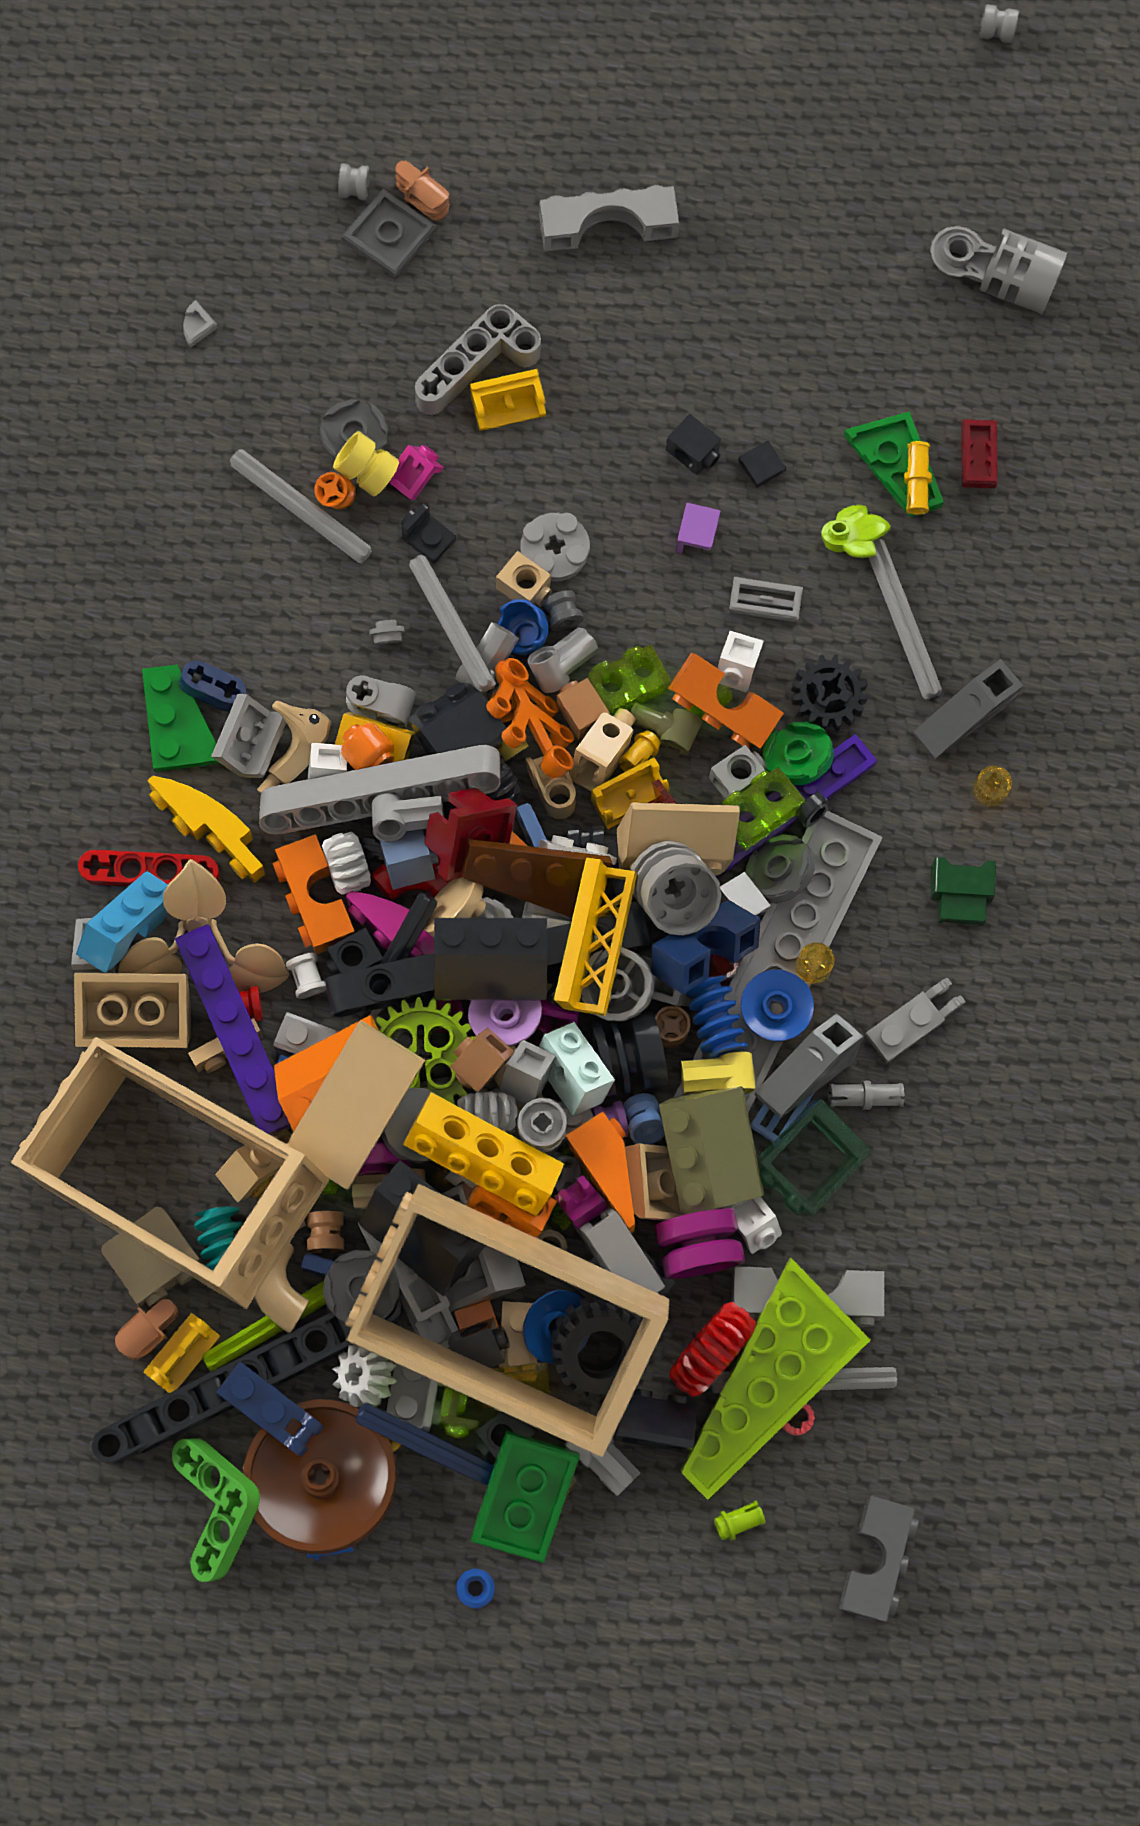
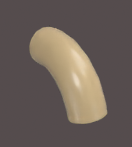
(277, 1296)

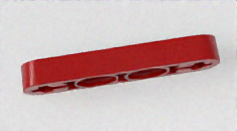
(148, 861)

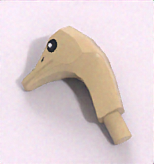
(306, 728)

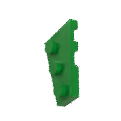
(885, 451)

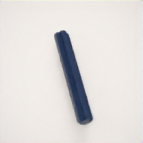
(424, 1443)

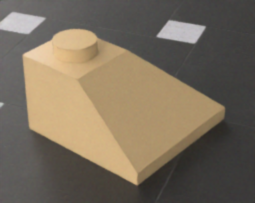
(652, 1182)

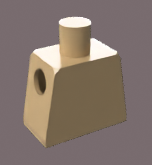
(601, 749)

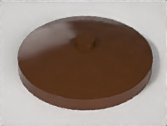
(332, 1491)

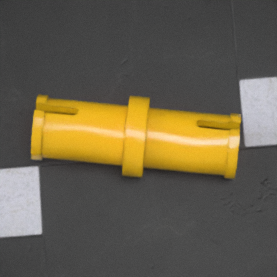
(917, 478)

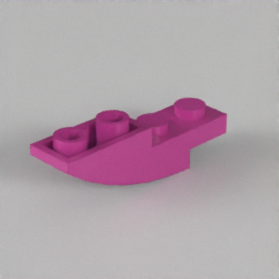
(385, 919)

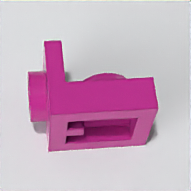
(415, 470)

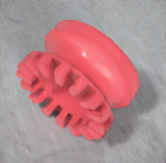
(805, 1426)

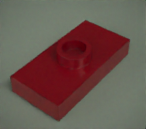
(979, 454)

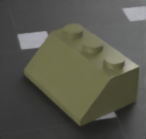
(711, 1149)

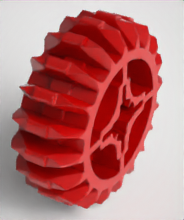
(712, 1349)

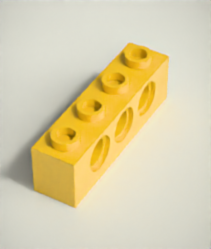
(483, 1154)

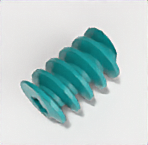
(218, 1232)

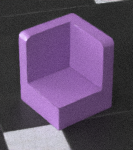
(697, 527)

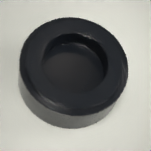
(812, 809)

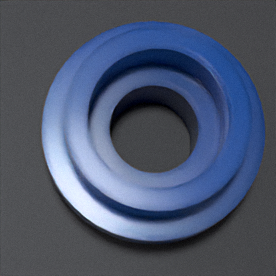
(488, 1588)

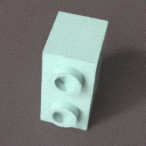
(577, 1070)

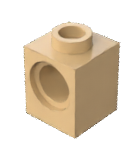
(520, 569)

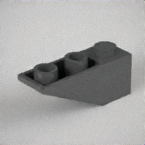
(969, 709)
(811, 1065)

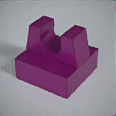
(580, 1202)

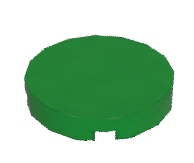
(800, 751)

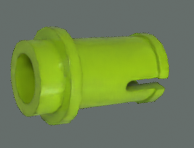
(739, 1520)

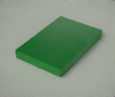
(525, 1496)

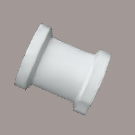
(306, 975)

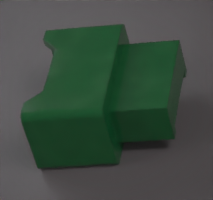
(962, 891)

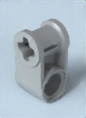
(383, 700)

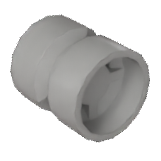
(542, 1125)

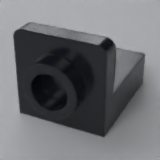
(426, 533)

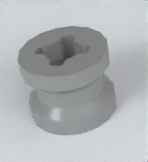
(353, 181)

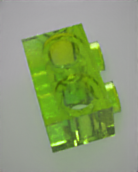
(632, 686)
(767, 814)

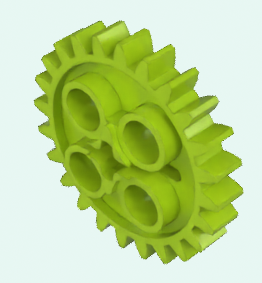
(431, 1019)

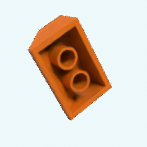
(303, 1073)

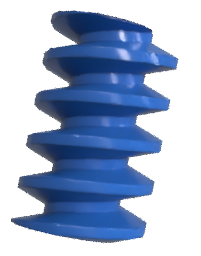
(714, 1017)

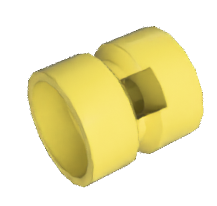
(371, 467)

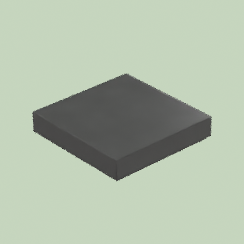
(389, 233)

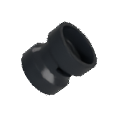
(593, 835)

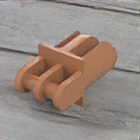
(422, 191)
(145, 1330)

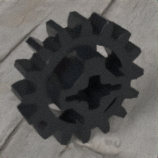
(840, 700)

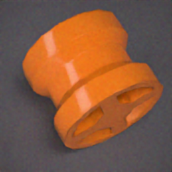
(327, 488)

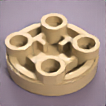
(457, 900)

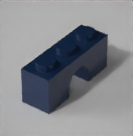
(685, 959)

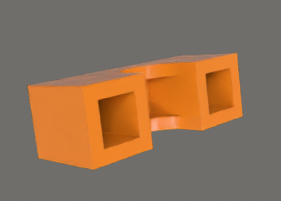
(697, 686)
(301, 867)

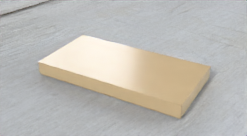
(355, 1103)

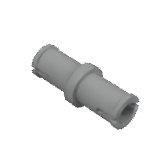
(866, 1095)

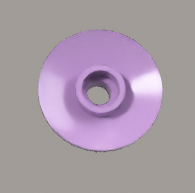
(489, 1014)

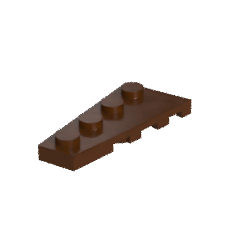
(529, 873)

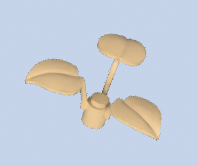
(196, 899)

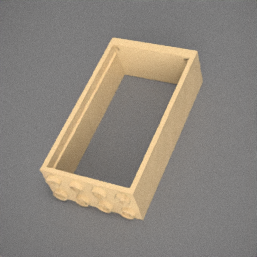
(265, 1232)
(480, 1381)

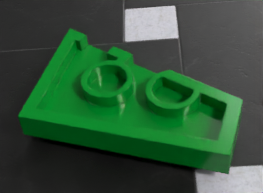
(175, 722)

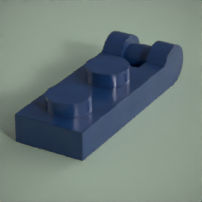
(268, 1408)

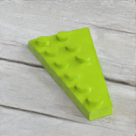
(787, 1360)

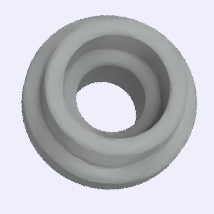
(387, 632)

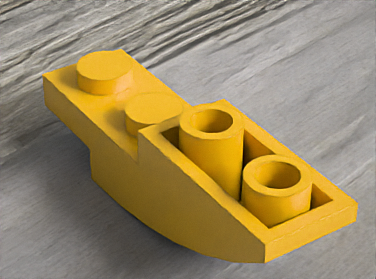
(201, 814)

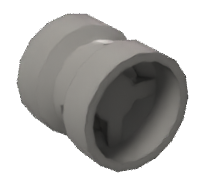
(998, 23)

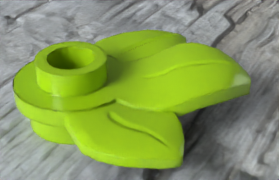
(854, 532)

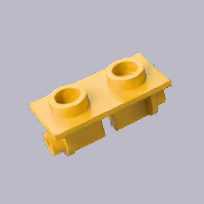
(181, 1353)

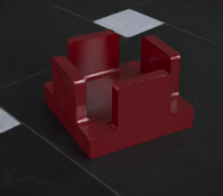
(476, 819)

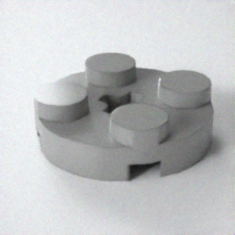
(565, 530)

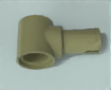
(672, 729)

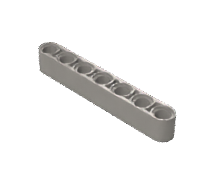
(351, 793)

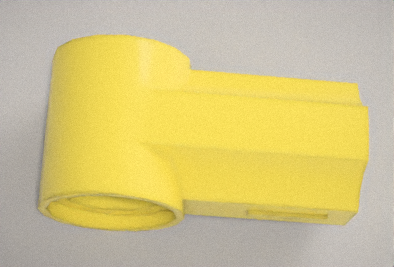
(719, 1073)

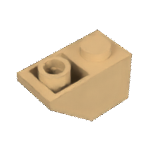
(248, 1169)

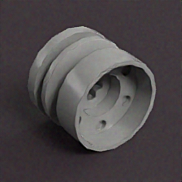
(687, 900)

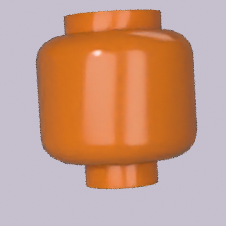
(366, 746)

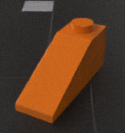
(603, 1158)

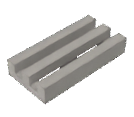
(765, 612)

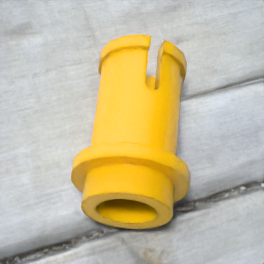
(645, 745)

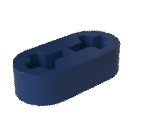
(211, 684)

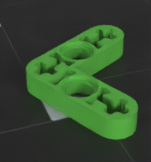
(225, 1498)

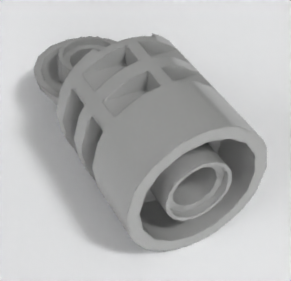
(1013, 270)

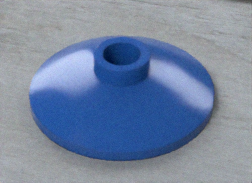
(779, 988)
(537, 1321)

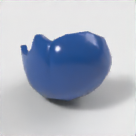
(530, 621)

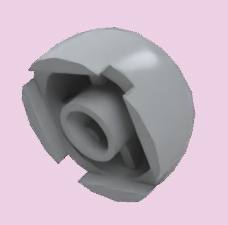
(631, 986)

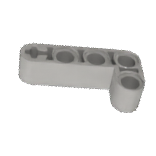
(473, 363)

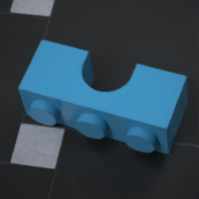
(114, 927)

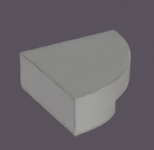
(197, 324)

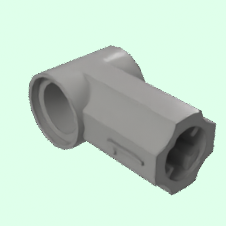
(493, 648)
(554, 663)
(394, 815)
(611, 1469)

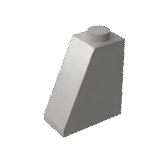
(618, 1250)

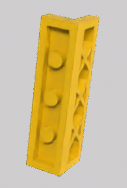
(582, 934)

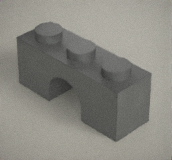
(890, 1527)

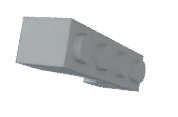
(648, 211)
(857, 1295)

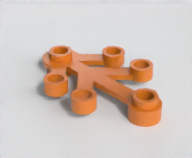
(512, 680)

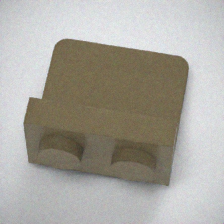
(141, 1270)

